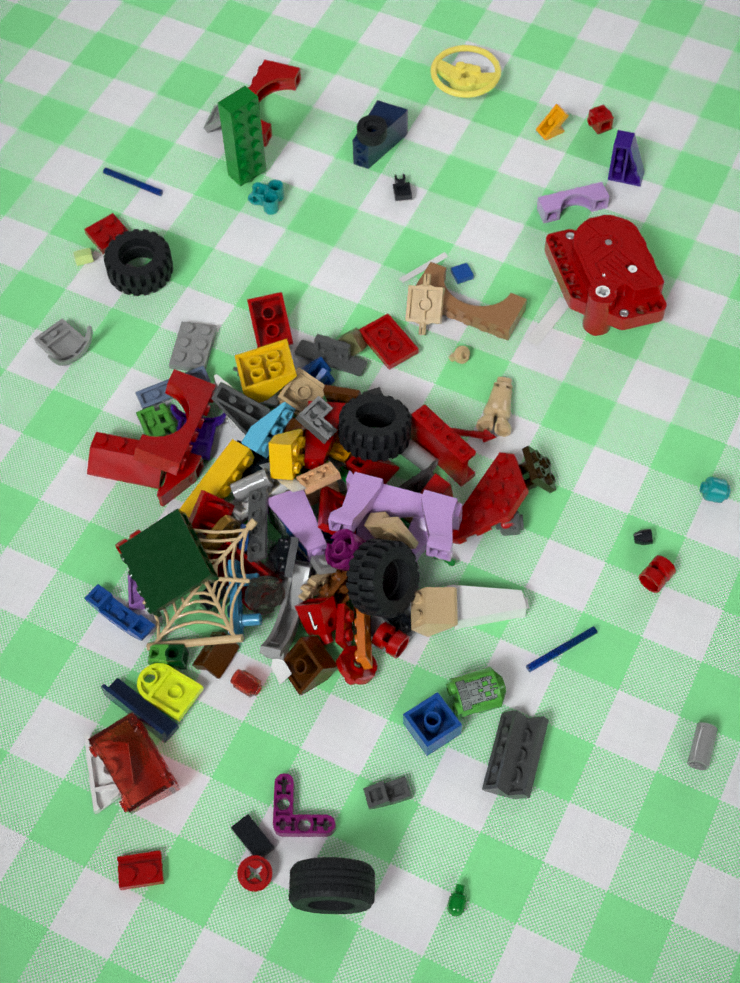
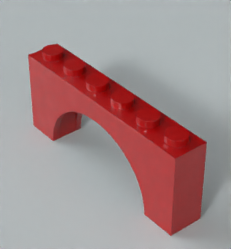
(272, 78)
(170, 450)

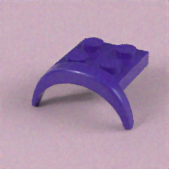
(206, 435)

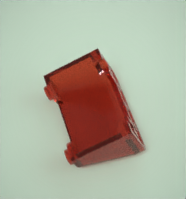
(134, 763)

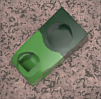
(171, 654)

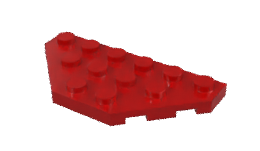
(493, 499)

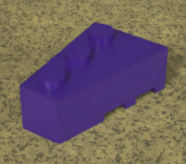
(626, 160)

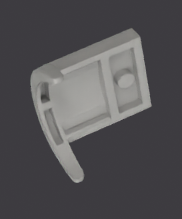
(64, 343)

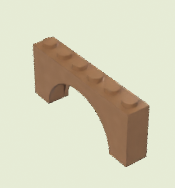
(494, 319)

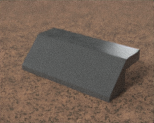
(515, 755)

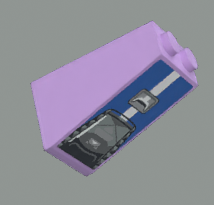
(294, 517)

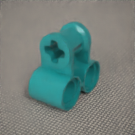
(267, 195)

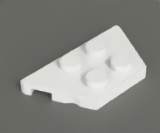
(101, 783)

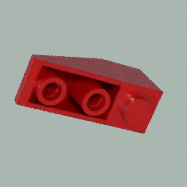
(185, 478)

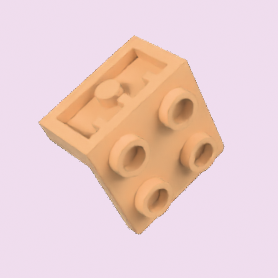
(318, 478)

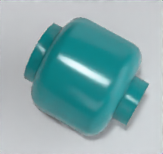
(715, 489)

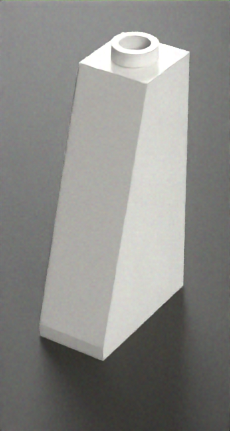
(488, 605)

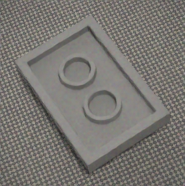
(192, 346)

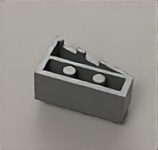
(239, 407)

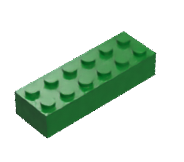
(242, 135)

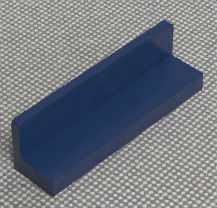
(150, 716)

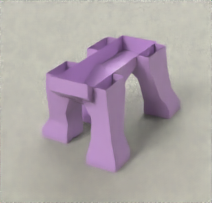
(432, 513)

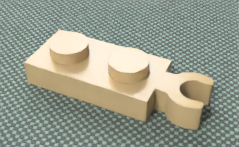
(313, 585)

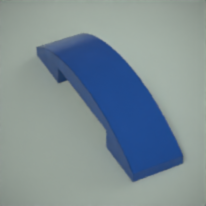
(119, 614)

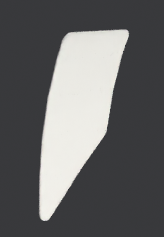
(280, 670)

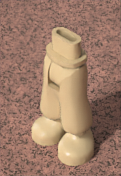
(498, 406)

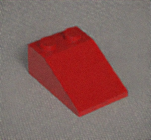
(269, 319)

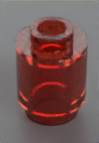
(246, 683)

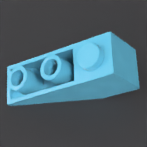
(270, 425)

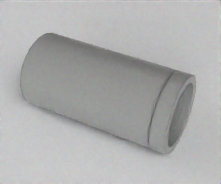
(419, 456)
(252, 482)
(702, 746)

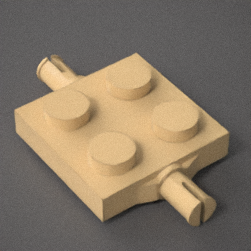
(425, 304)

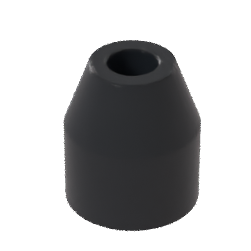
(643, 537)

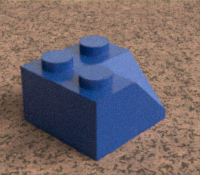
(432, 724)

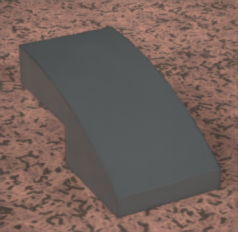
(387, 793)

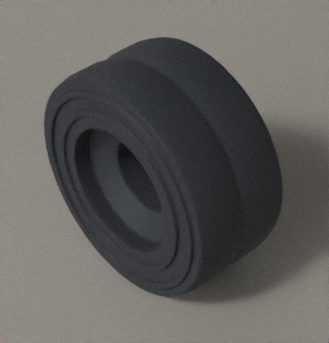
(372, 138)

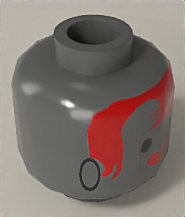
(512, 527)

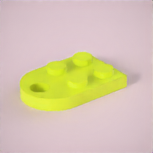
(169, 691)

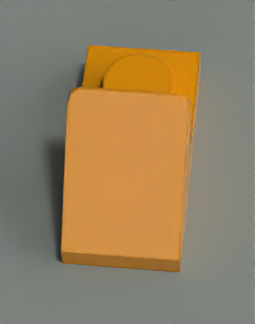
(552, 123)

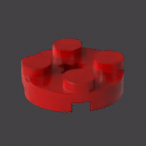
(350, 672)

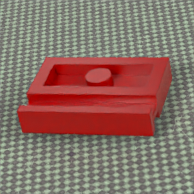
(140, 870)

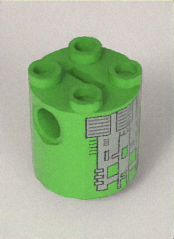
(476, 692)

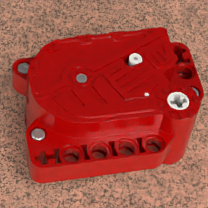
(607, 274)

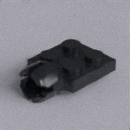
(283, 555)

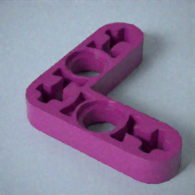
(288, 816)

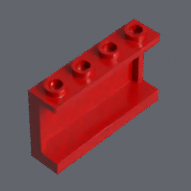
(443, 443)

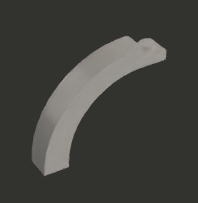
(288, 620)

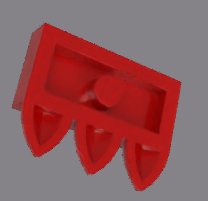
(344, 621)

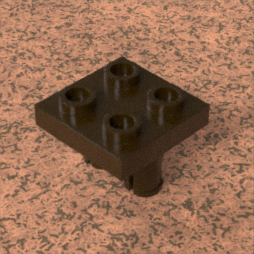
(538, 469)

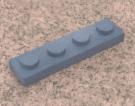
(156, 393)

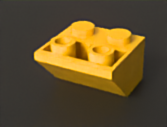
(286, 454)

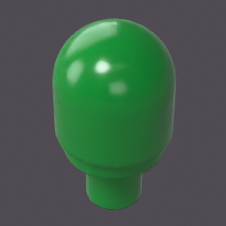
(457, 901)

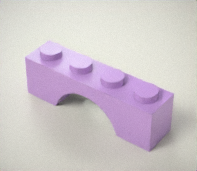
(591, 197)

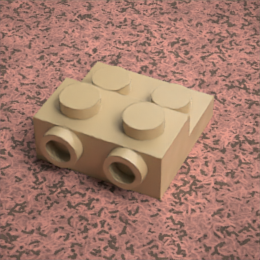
(300, 391)
(389, 528)

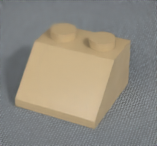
(434, 610)

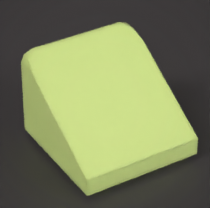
(83, 256)

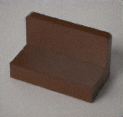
(216, 657)

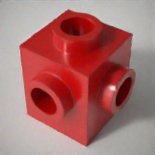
(600, 119)

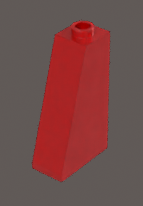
(315, 451)

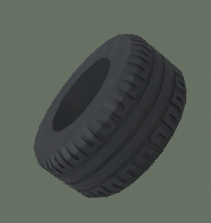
(332, 885)

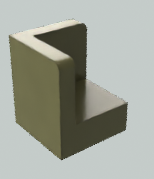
(355, 339)

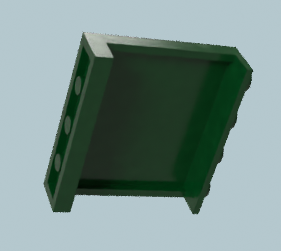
(167, 561)

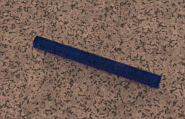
(132, 181)
(561, 649)

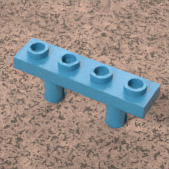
(240, 619)

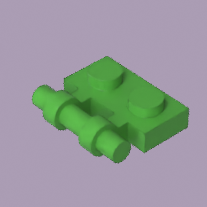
(151, 421)

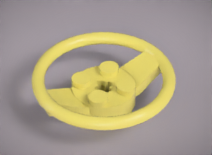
(465, 78)

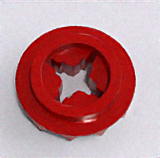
(244, 873)

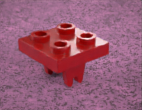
(209, 511)

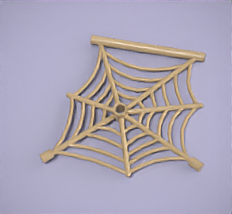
(232, 638)

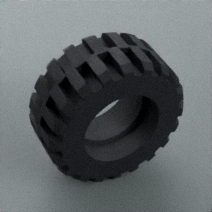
(138, 245)
(374, 411)
(378, 594)

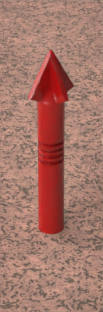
(485, 435)

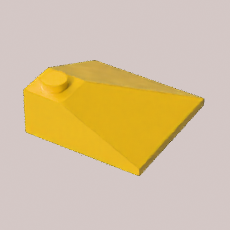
(265, 370)

